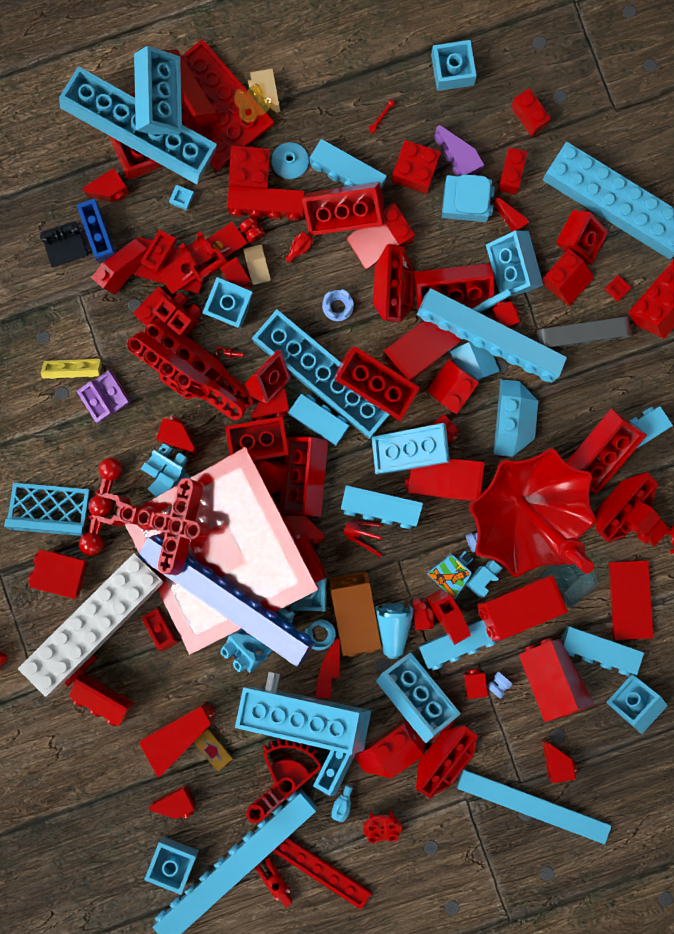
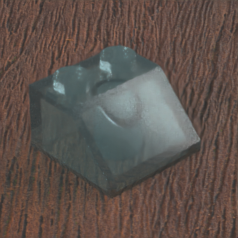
(571, 582)

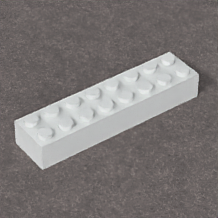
(90, 626)

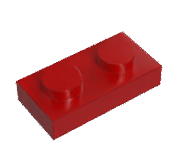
(158, 251)
(144, 311)

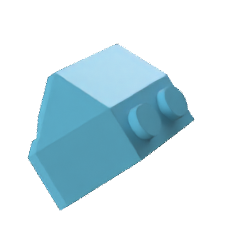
(514, 418)

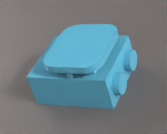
(467, 198)

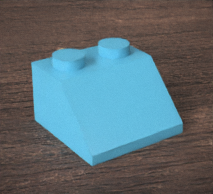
(228, 302)
(637, 703)

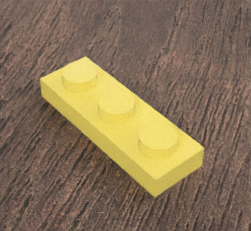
(71, 368)

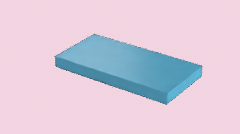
(410, 449)

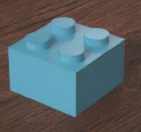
(453, 65)
(171, 865)

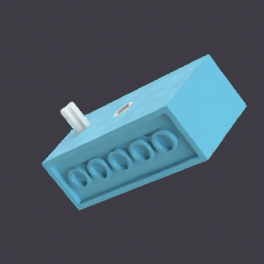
(302, 718)

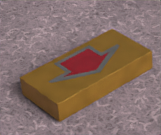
(213, 749)

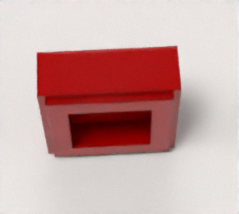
(617, 288)

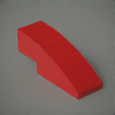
(329, 670)

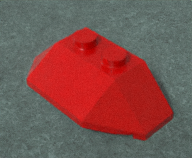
(393, 284)
(611, 513)
(392, 751)
(445, 760)

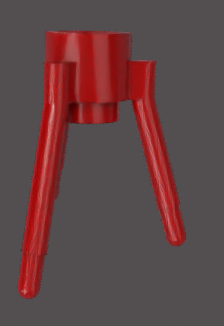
(353, 530)

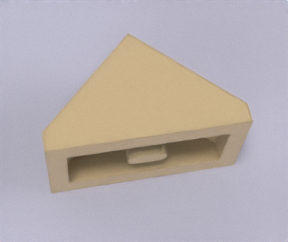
(257, 265)

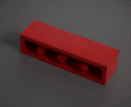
(265, 202)

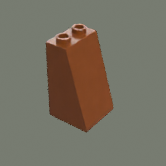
(355, 613)

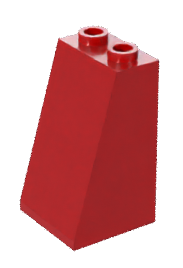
(419, 350)
(451, 480)
(522, 608)
(554, 680)
(172, 739)

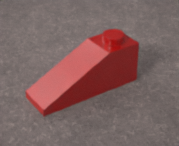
(118, 267)

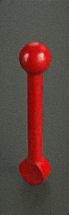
(372, 128)

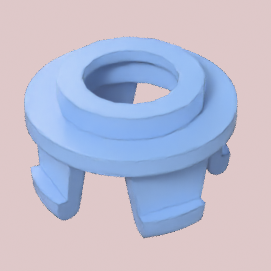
(343, 296)

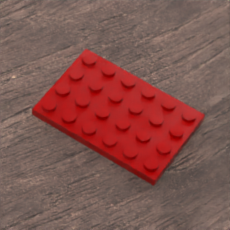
(221, 89)

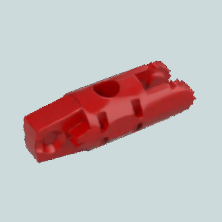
(279, 891)

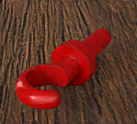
(229, 353)

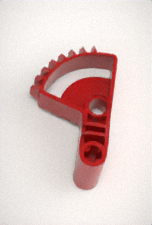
(281, 771)

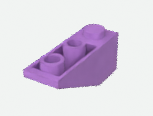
(462, 155)

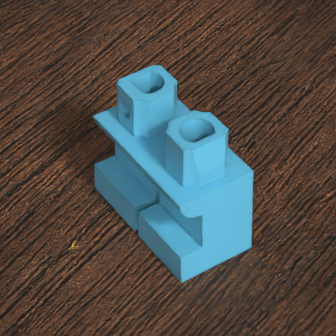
(164, 469)
(481, 577)

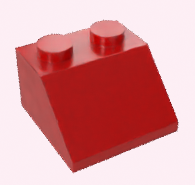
(582, 235)
(568, 277)
(268, 378)
(452, 386)
(175, 434)

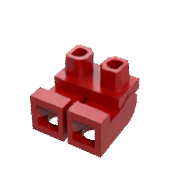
(176, 315)

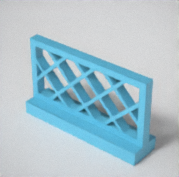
(47, 526)

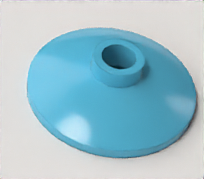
(290, 169)

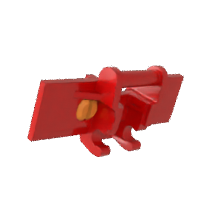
(198, 253)

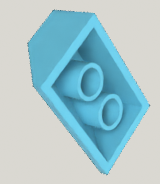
(514, 263)

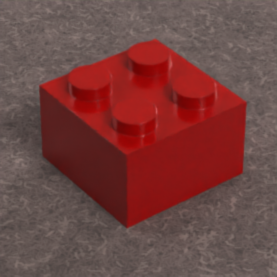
(415, 166)
(248, 167)

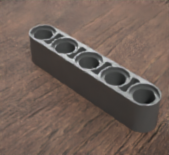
(585, 333)

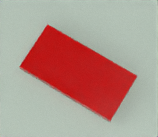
(149, 274)
(630, 600)

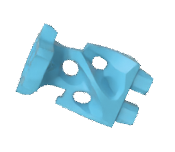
(244, 646)

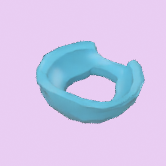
(330, 638)

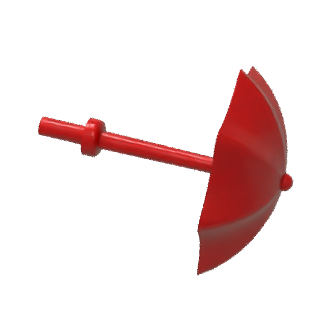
(534, 514)

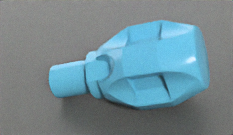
(342, 805)

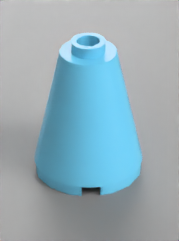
(393, 627)

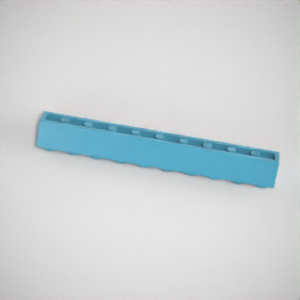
(236, 865)

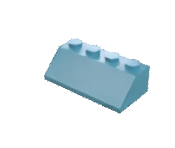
(157, 92)
(381, 506)
(417, 697)

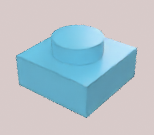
(181, 197)

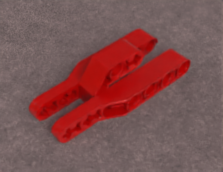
(185, 371)

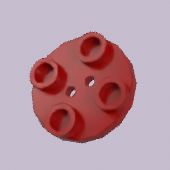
(382, 828)

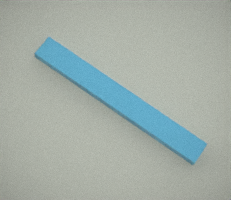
(534, 806)

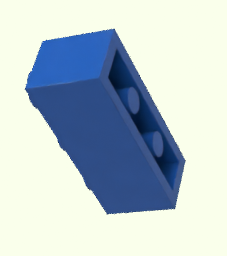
(96, 230)

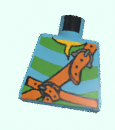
(451, 573)

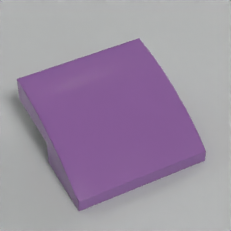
(103, 396)

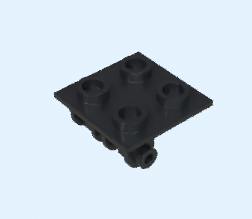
(63, 244)

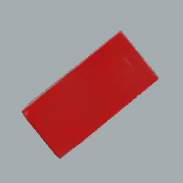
(512, 218)
(159, 630)

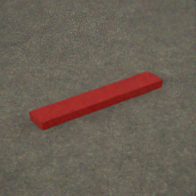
(323, 872)

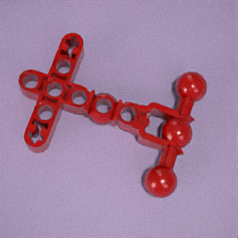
(170, 560)

